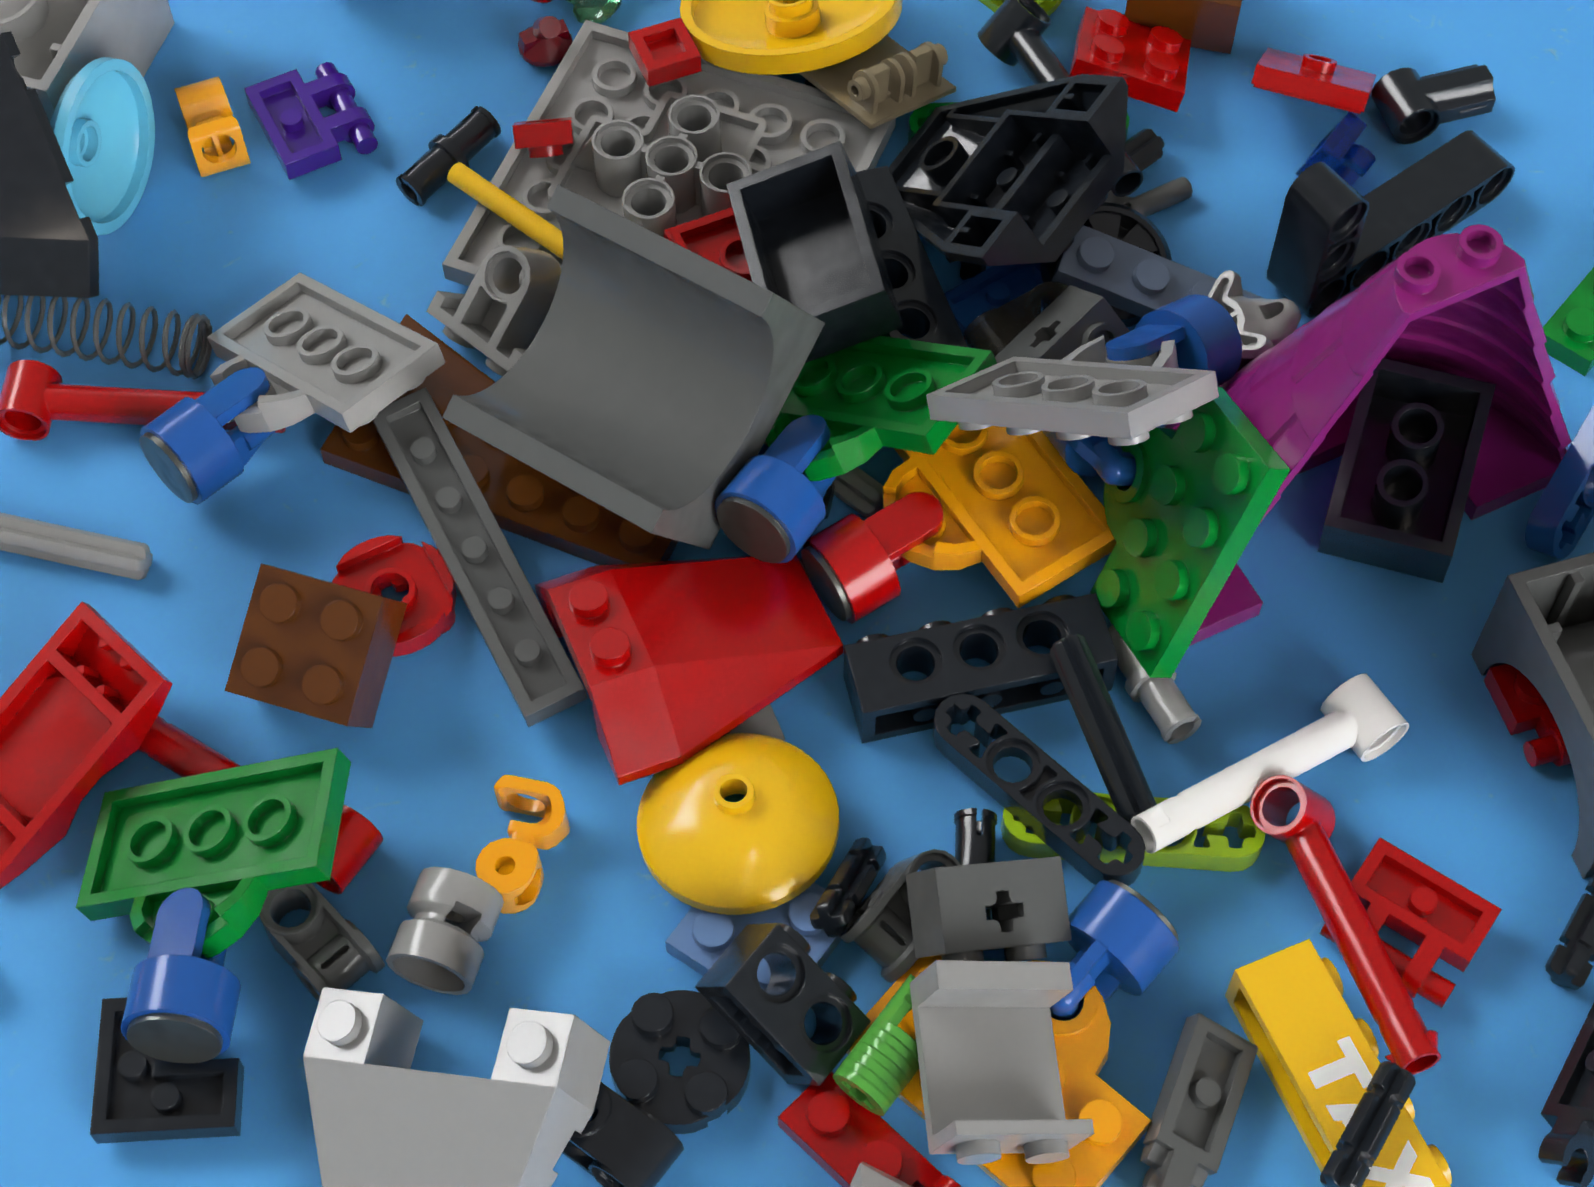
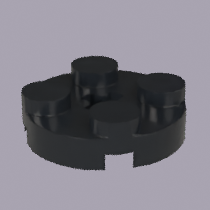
(659, 1026)

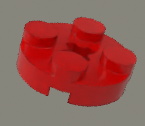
(409, 567)

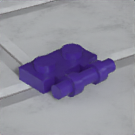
(295, 127)

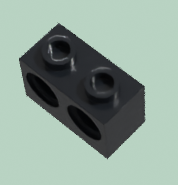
(776, 1016)

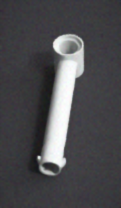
(1354, 718)

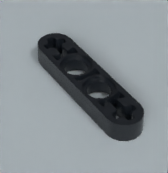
(1028, 797)

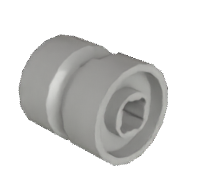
(442, 939)

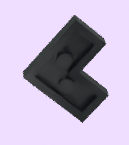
(158, 1098)

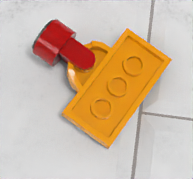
(967, 504)

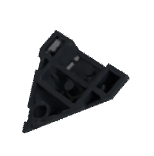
(41, 235)

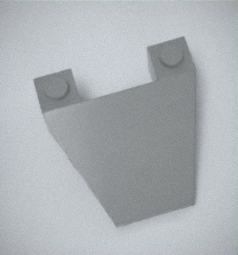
(434, 1129)

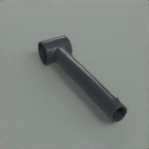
(1015, 38)

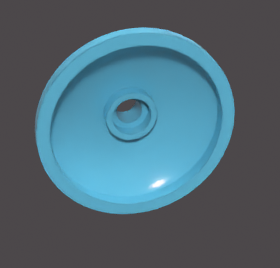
(106, 139)

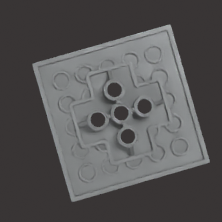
(660, 148)

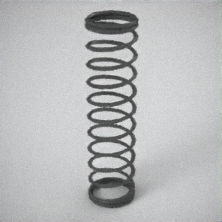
(185, 361)

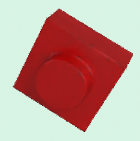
(664, 52)
(543, 136)

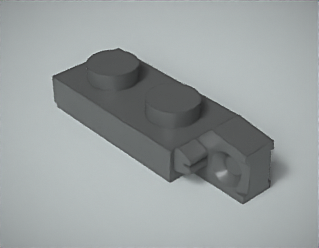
(1196, 1105)

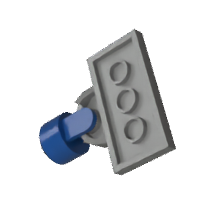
(285, 360)
(1106, 389)

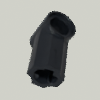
(1418, 104)

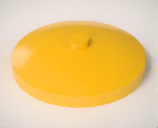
(786, 34)

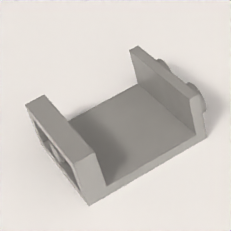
(993, 1060)

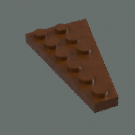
(515, 492)

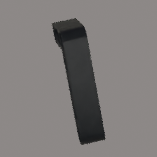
(1338, 238)

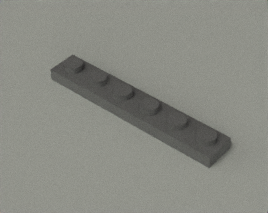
(479, 558)

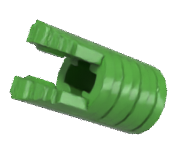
(882, 1058)

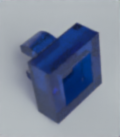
(1340, 152)

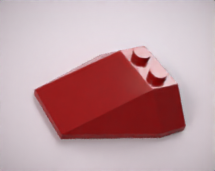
(685, 649)

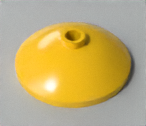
(744, 851)

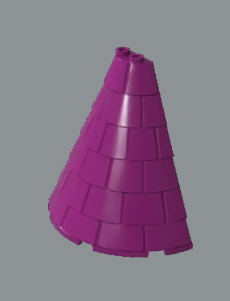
(1440, 306)

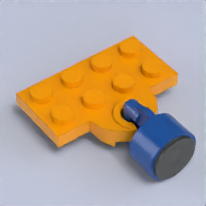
(1118, 946)

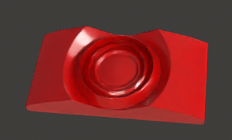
(66, 726)

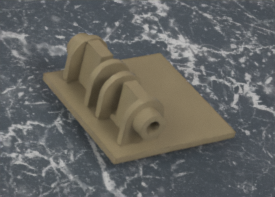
(885, 81)

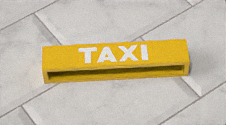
(1324, 1061)

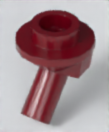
(545, 42)

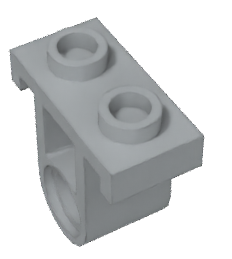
(495, 310)

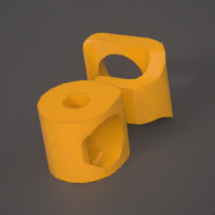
(211, 126)
(514, 862)

